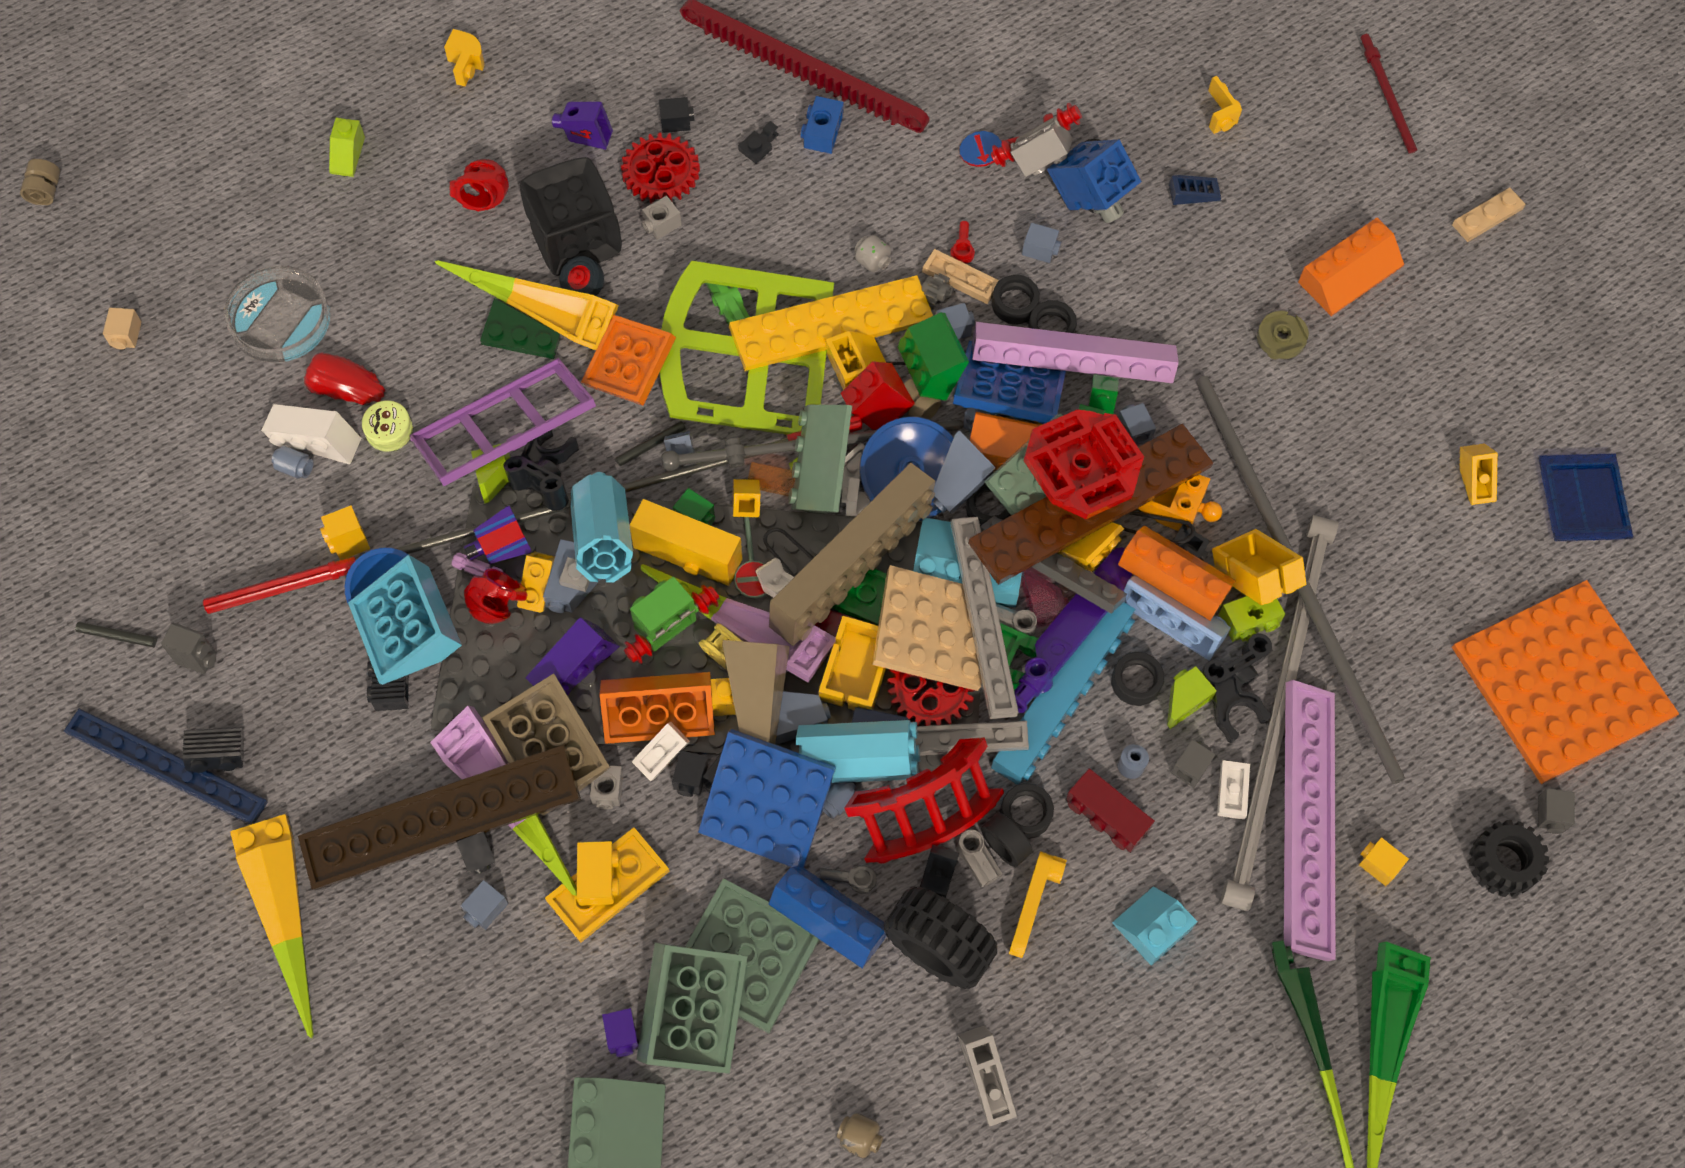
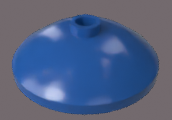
(370, 568)

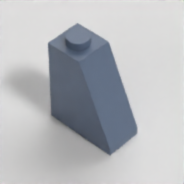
(961, 474)
(558, 597)
(799, 710)

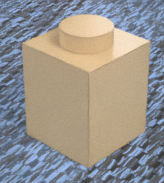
(122, 328)

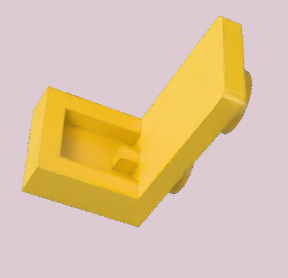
(1231, 108)

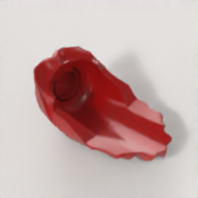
(342, 379)

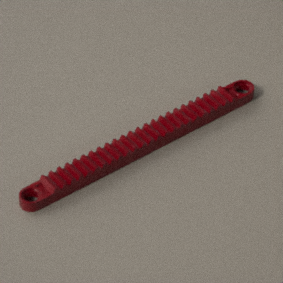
(805, 66)

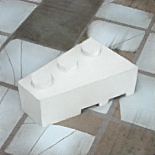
(312, 431)

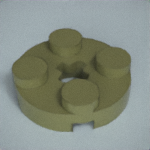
(1274, 345)

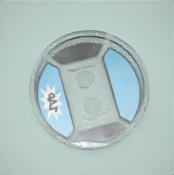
(277, 313)

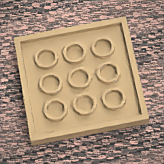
(926, 629)

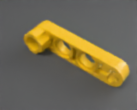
(1046, 868)

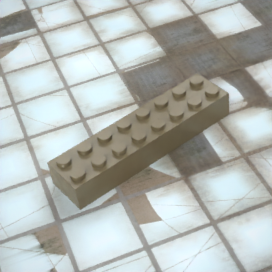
(851, 555)

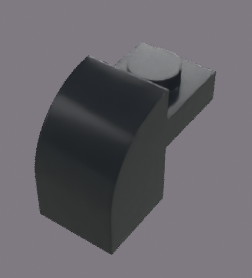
(939, 870)

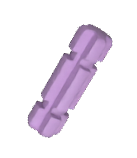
(472, 567)

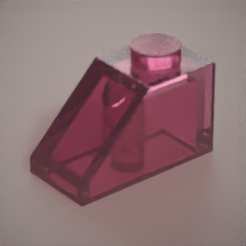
(1042, 598)

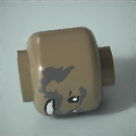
(859, 1135)

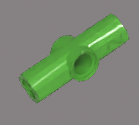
(728, 301)

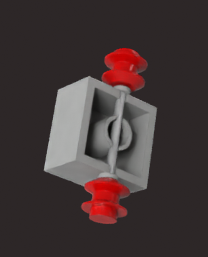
(1040, 145)

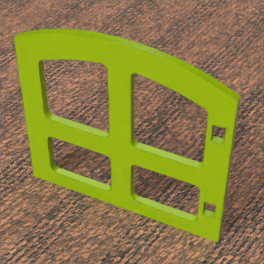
(768, 287)

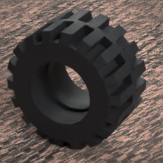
(1523, 843)

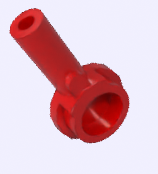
(962, 248)

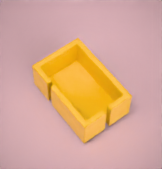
(1260, 566)
(850, 672)

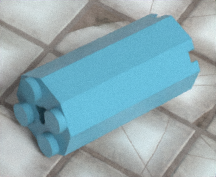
(601, 528)
(863, 749)

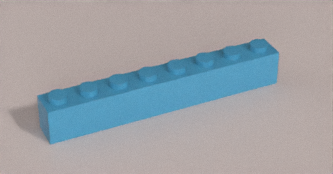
(1073, 679)

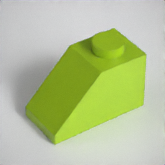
(345, 146)
(491, 476)
(1188, 694)

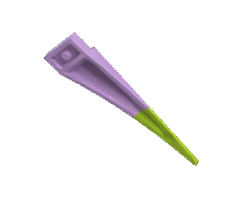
(753, 626)
(471, 750)

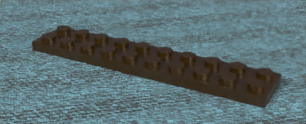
(439, 817)

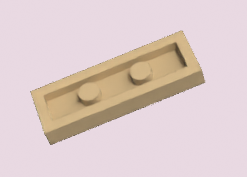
(1488, 214)
(961, 276)

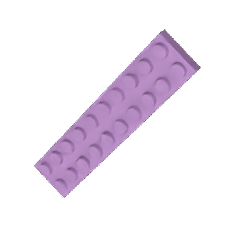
(1309, 821)

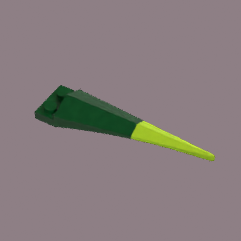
(1302, 995)

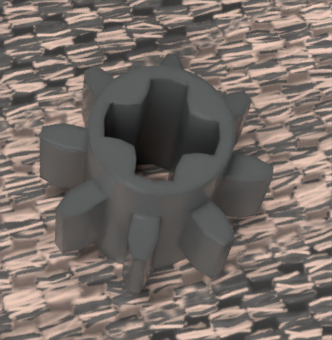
(937, 289)

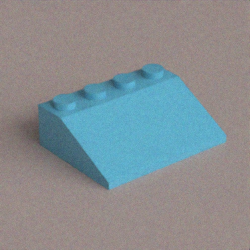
(938, 558)
(404, 621)

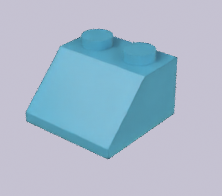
(1155, 924)

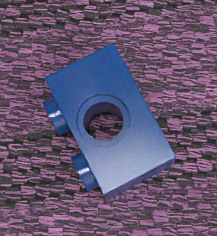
(823, 124)

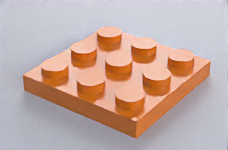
(628, 359)

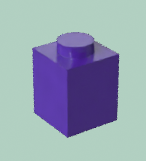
(620, 1032)

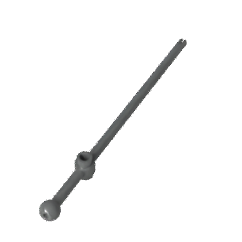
(735, 452)

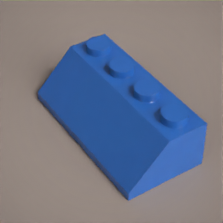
(828, 915)

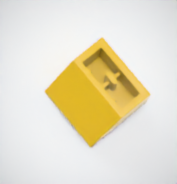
(851, 354)
(1094, 547)

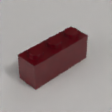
(1109, 811)

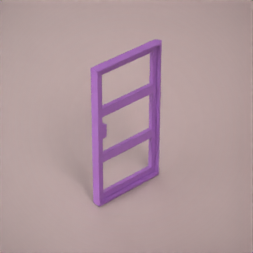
(516, 441)

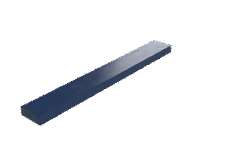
(165, 767)

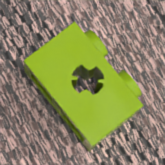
(1242, 625)

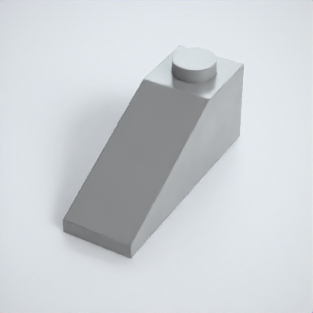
(987, 1074)

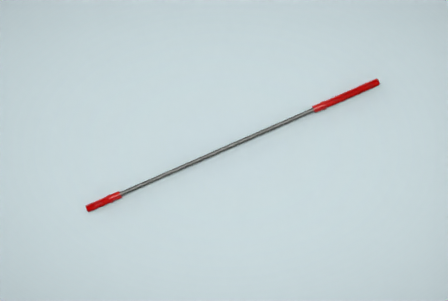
(337, 569)

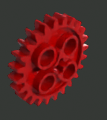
(644, 159)
(948, 703)

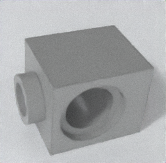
(664, 210)
(613, 798)

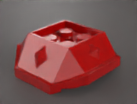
(1098, 445)

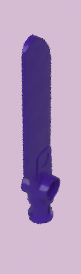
(1067, 634)

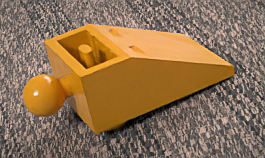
(1191, 495)

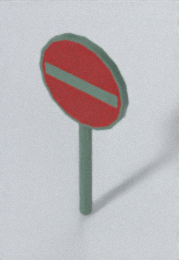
(745, 576)

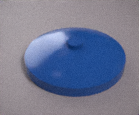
(898, 445)

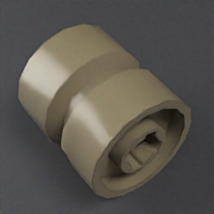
(40, 182)
(924, 406)

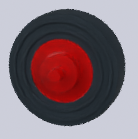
(582, 276)

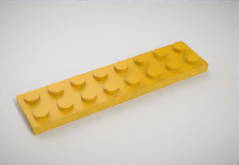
(805, 327)

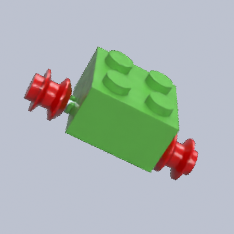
(665, 615)

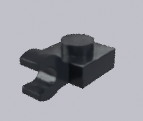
(758, 145)

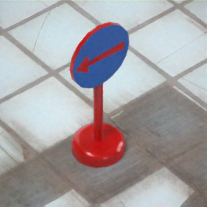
(977, 147)

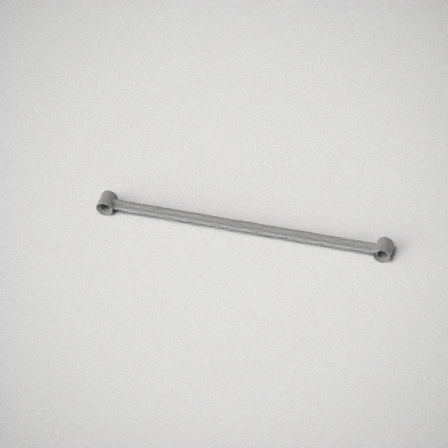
(1237, 891)

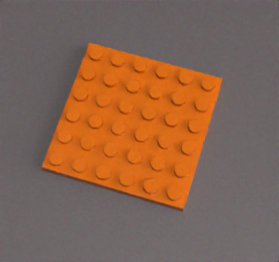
(1564, 681)

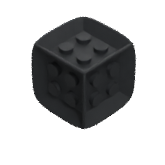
(571, 213)

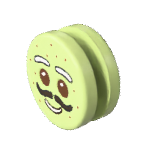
(387, 425)

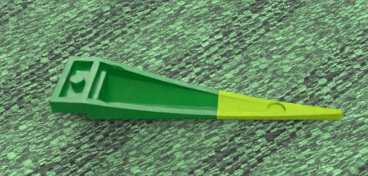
(1395, 1003)

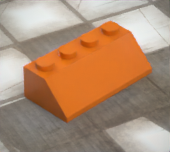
(1352, 267)
(999, 436)
(1176, 572)
(644, 705)

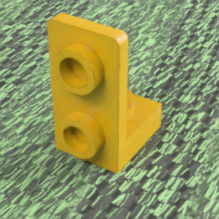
(535, 578)

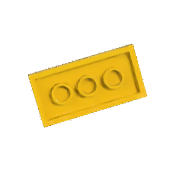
(637, 872)

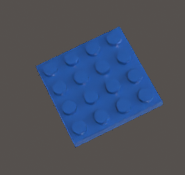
(1010, 389)
(766, 799)

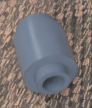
(292, 462)
(1133, 761)
(837, 798)

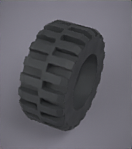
(940, 937)

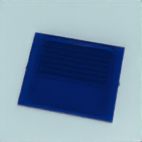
(1585, 497)

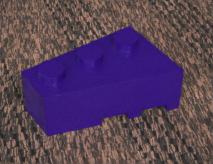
(575, 655)

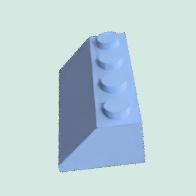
(1175, 618)

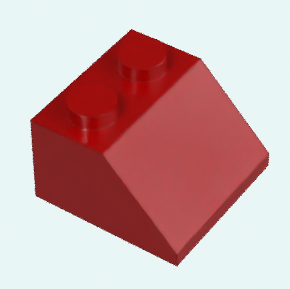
(878, 395)

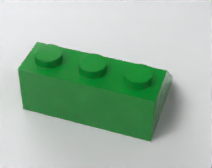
(933, 356)

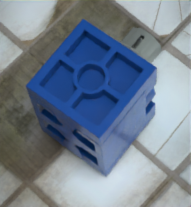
(1095, 177)

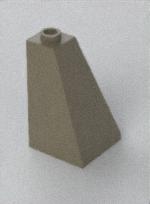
(756, 685)

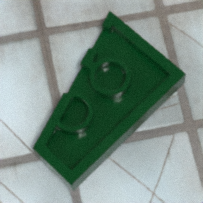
(518, 333)

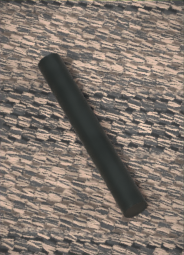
(649, 443)
(116, 634)

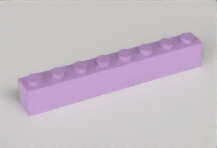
(1074, 352)

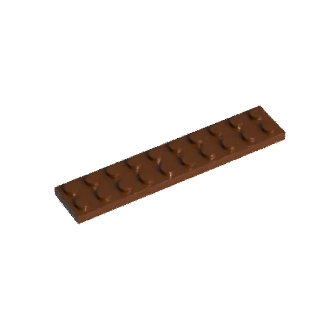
(1047, 529)

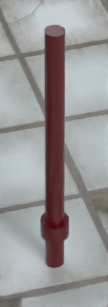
(1373, 56)

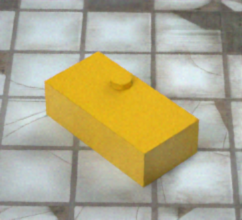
(686, 542)

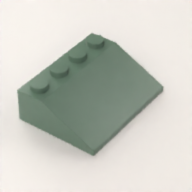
(820, 458)
(691, 1008)
(616, 1124)

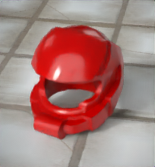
(481, 175)
(489, 596)

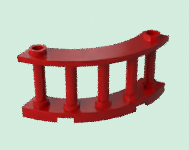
(923, 785)

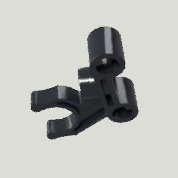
(538, 470)
(1232, 679)

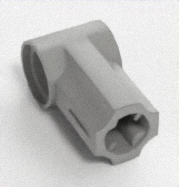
(1016, 618)
(980, 860)

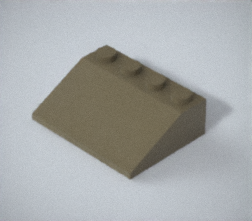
(542, 721)

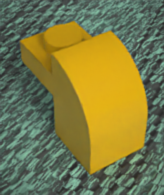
(467, 54)

